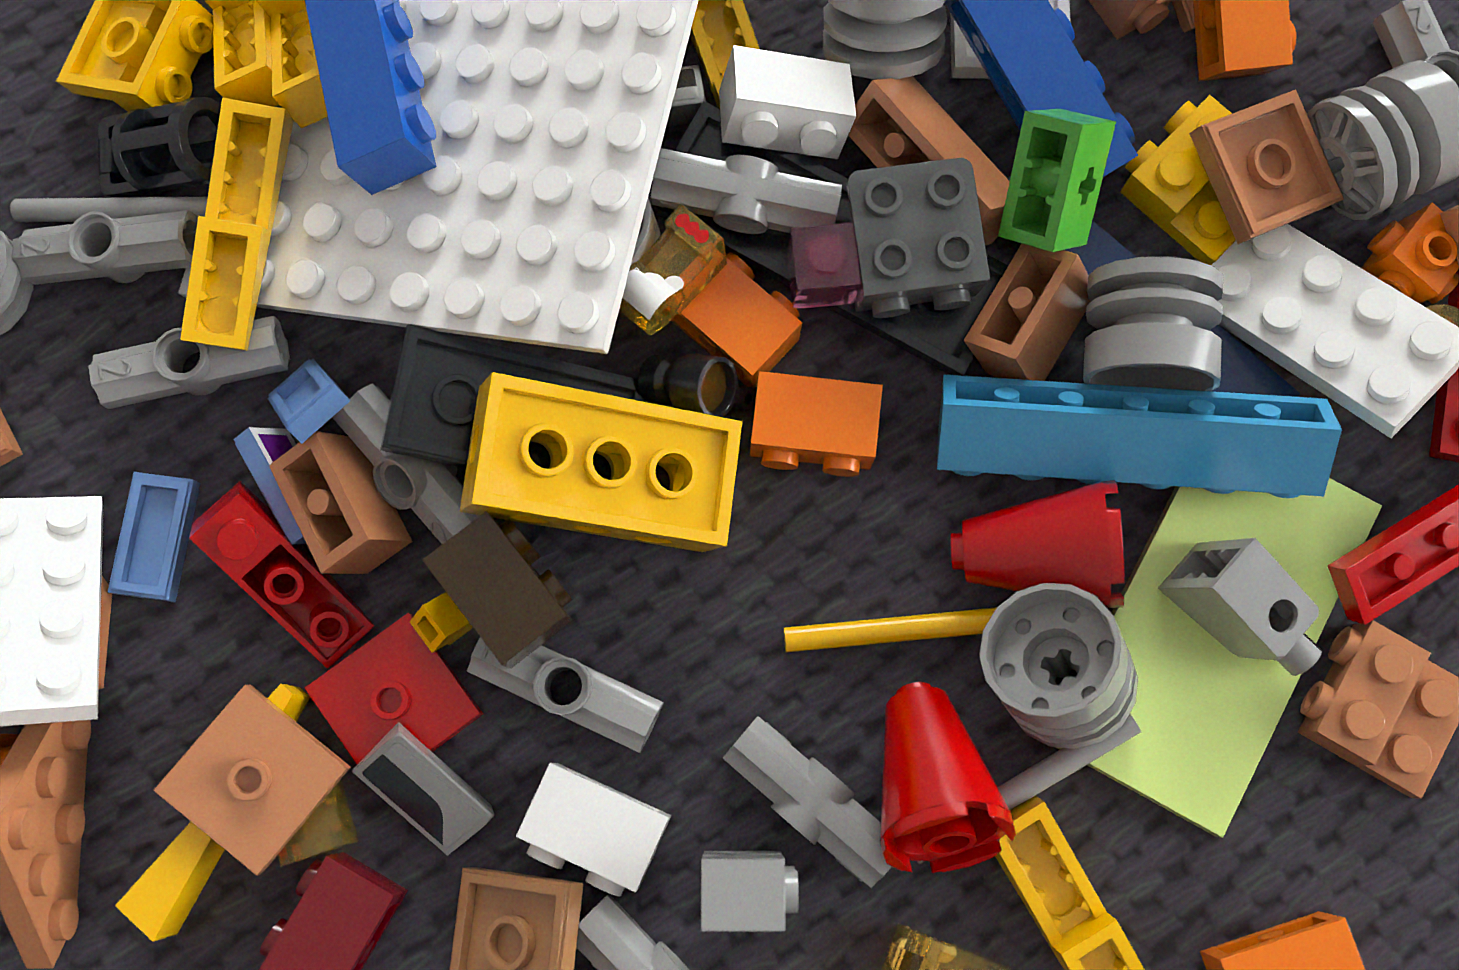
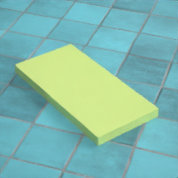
(1196, 702)

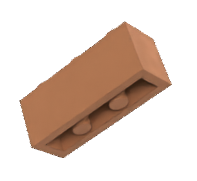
(905, 125)

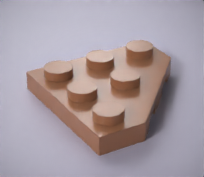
(42, 837)

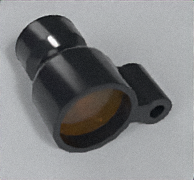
(694, 384)

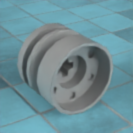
(885, 36)
(1390, 137)
(1154, 324)
(1044, 636)

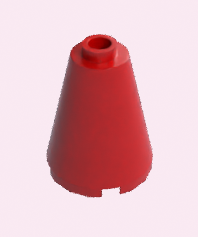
(1047, 541)
(936, 787)

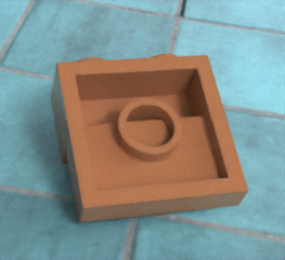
(1383, 707)

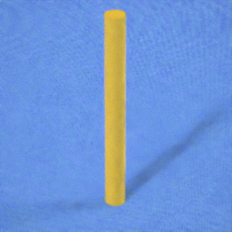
(886, 630)

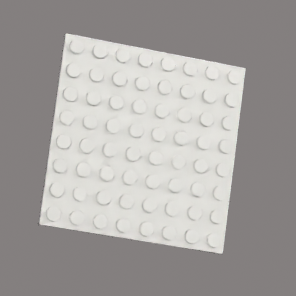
(537, 185)

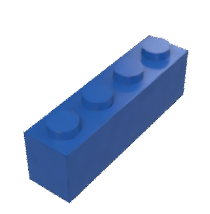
(1037, 66)
(372, 91)

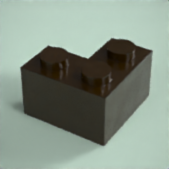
(499, 590)

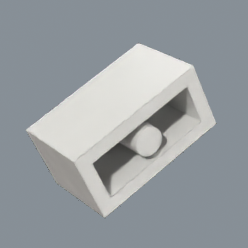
(786, 102)
(592, 828)

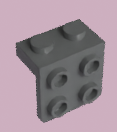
(917, 236)

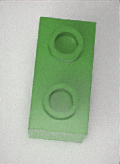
(1056, 179)

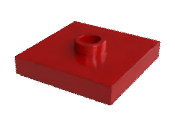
(391, 683)

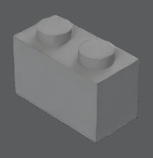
(746, 891)

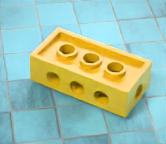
(632, 436)

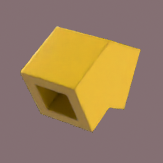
(440, 622)

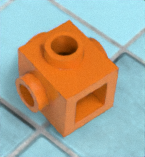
(1416, 256)

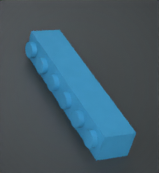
(1137, 435)

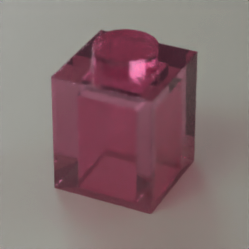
(823, 265)

